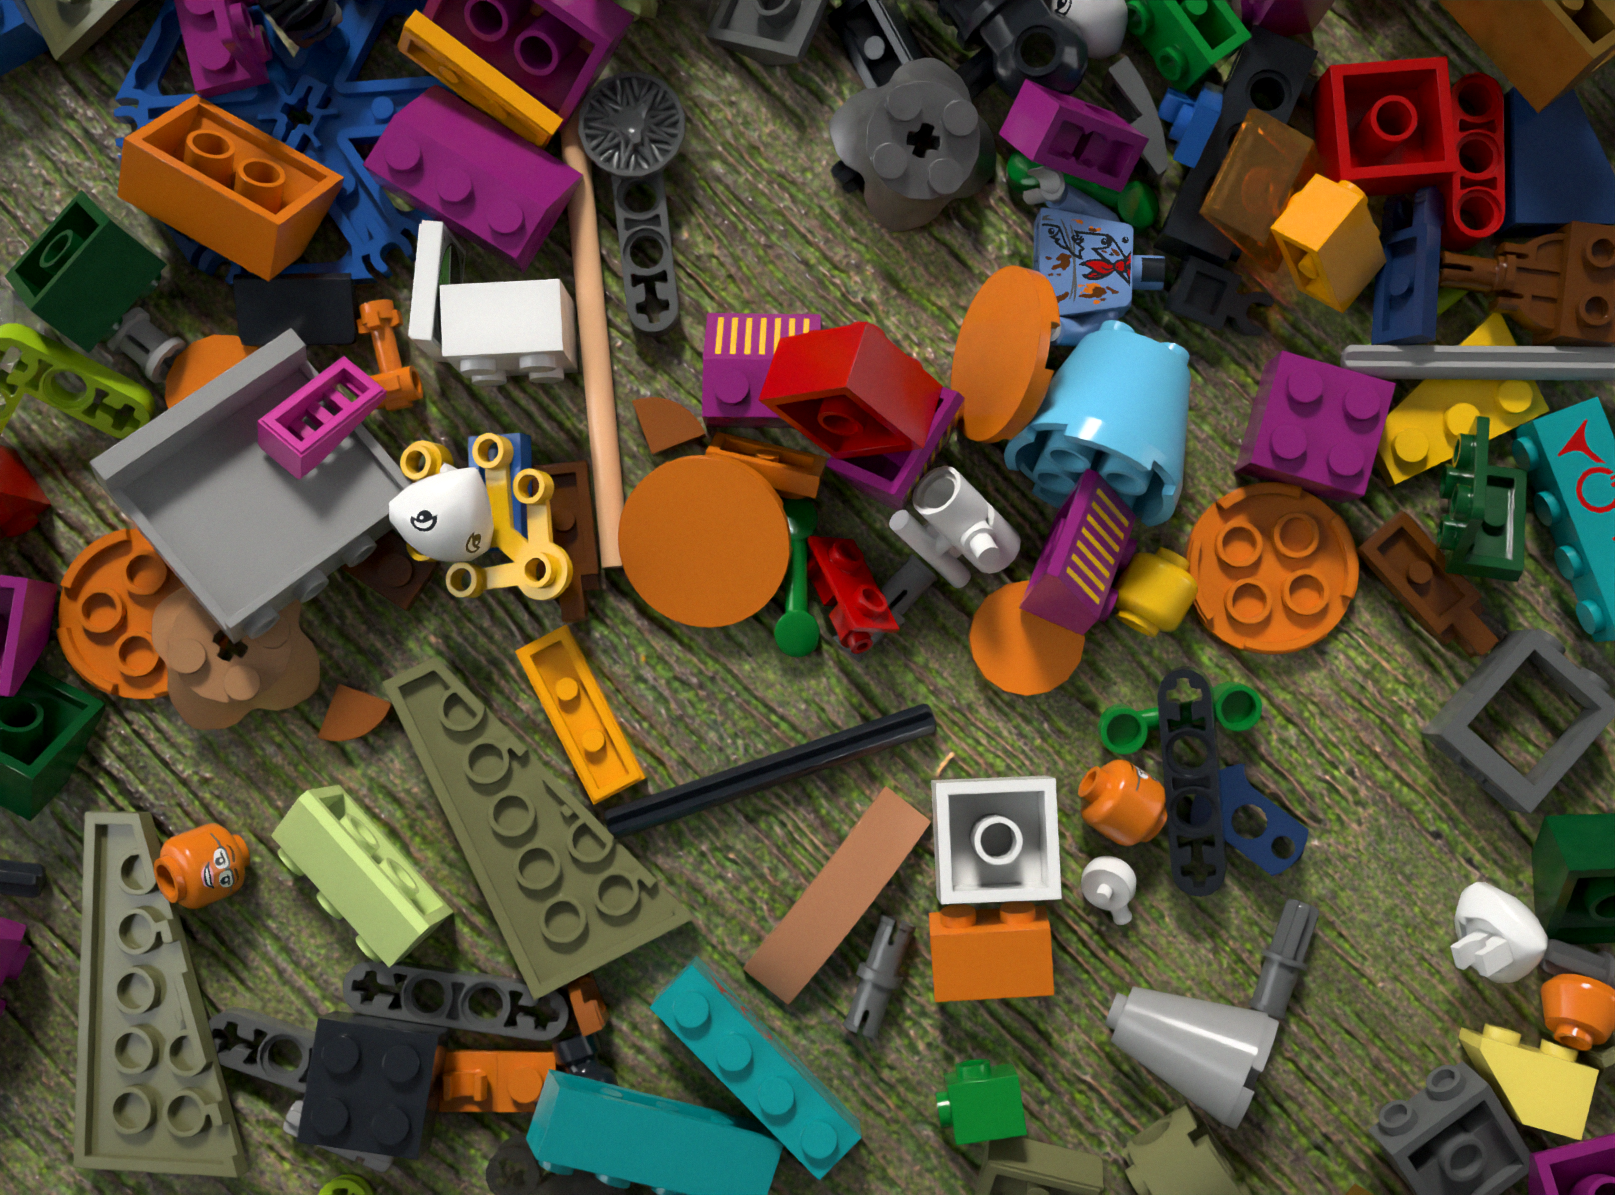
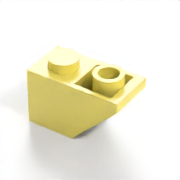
(1534, 1085)

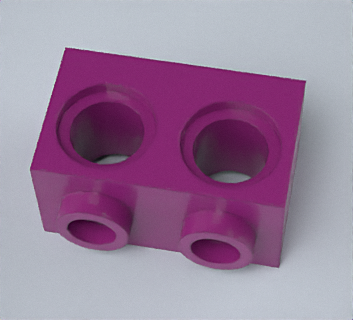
(1073, 136)

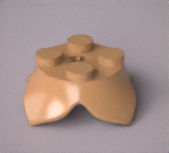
(217, 693)

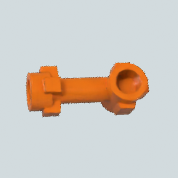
(402, 384)

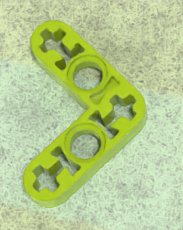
(35, 376)

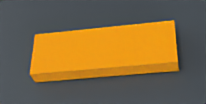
(476, 80)
(580, 714)

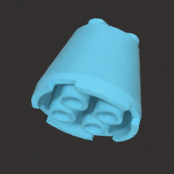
(1112, 410)

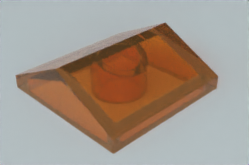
(1256, 183)

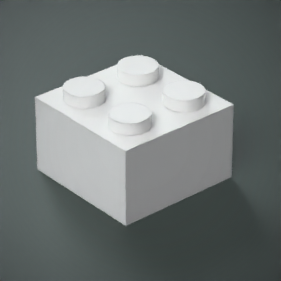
(509, 330)
(996, 839)

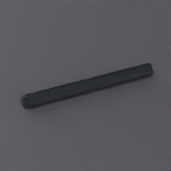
(770, 771)

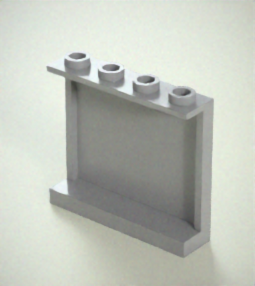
(230, 514)

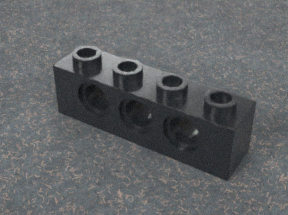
(1262, 65)

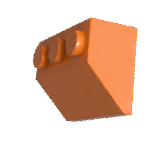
(227, 185)

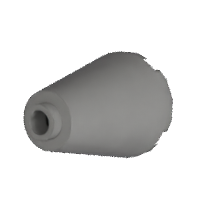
(1196, 1047)

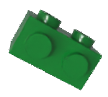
(1187, 36)

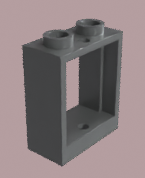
(1479, 761)

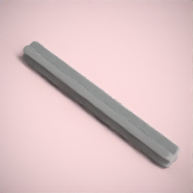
(1481, 362)

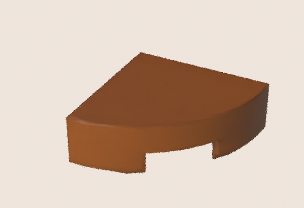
(666, 424)
(353, 714)
(588, 1004)

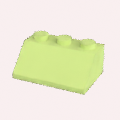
(359, 874)

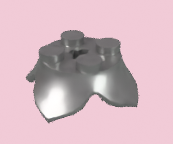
(872, 138)

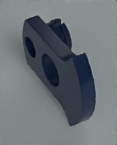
(1237, 793)

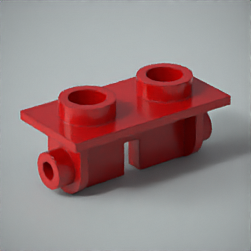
(843, 576)

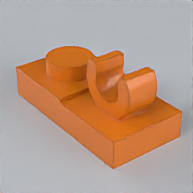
(788, 470)
(494, 1079)

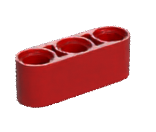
(1482, 141)

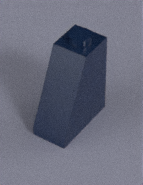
(1552, 169)

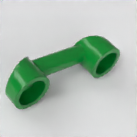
(1134, 205)
(797, 630)
(1126, 729)

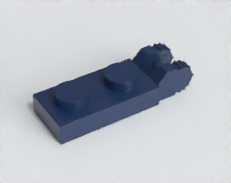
(1409, 279)

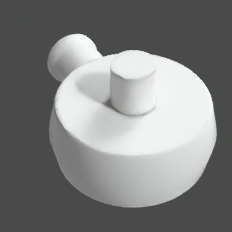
(1110, 886)

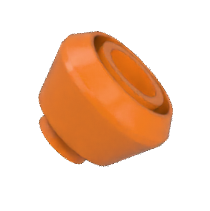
(1578, 1010)

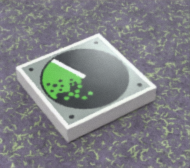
(438, 262)

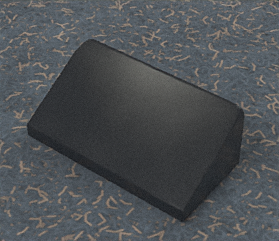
(875, 38)
(315, 305)

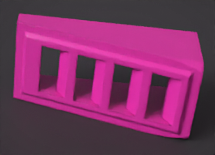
(297, 445)

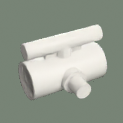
(957, 525)

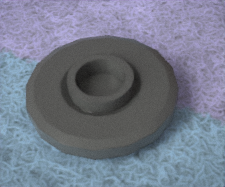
(632, 125)

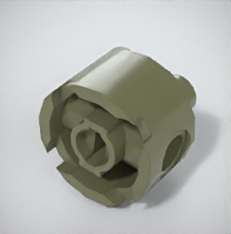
(1180, 1158)

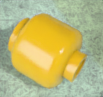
(1155, 592)

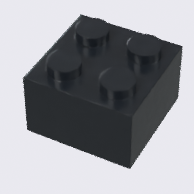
(373, 1084)

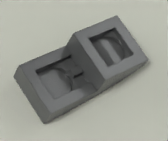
(1134, 102)

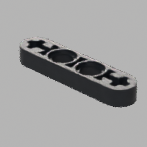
(1199, 780)

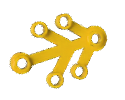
(523, 552)

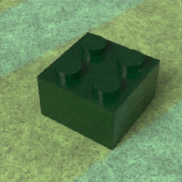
(85, 273)

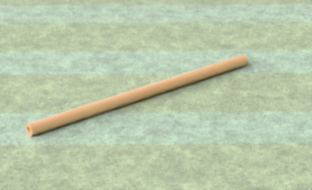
(594, 347)

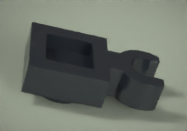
(1209, 296)

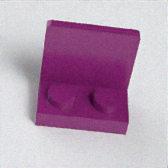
(223, 45)

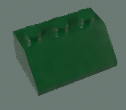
(42, 740)
(1576, 878)

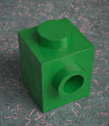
(981, 1102)

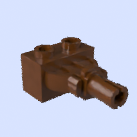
(1549, 286)

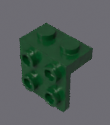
(1485, 511)

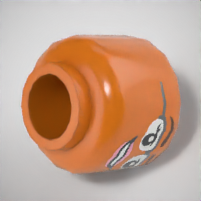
(1122, 802)
(201, 866)

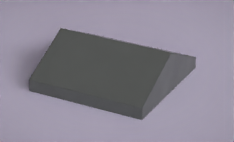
(767, 29)

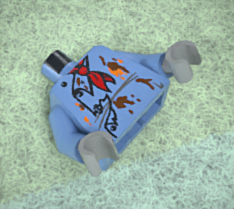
(1085, 257)

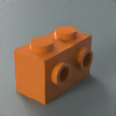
(991, 952)

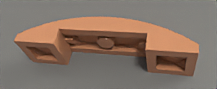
(837, 896)

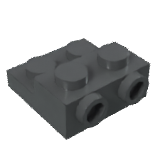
(1452, 1137)

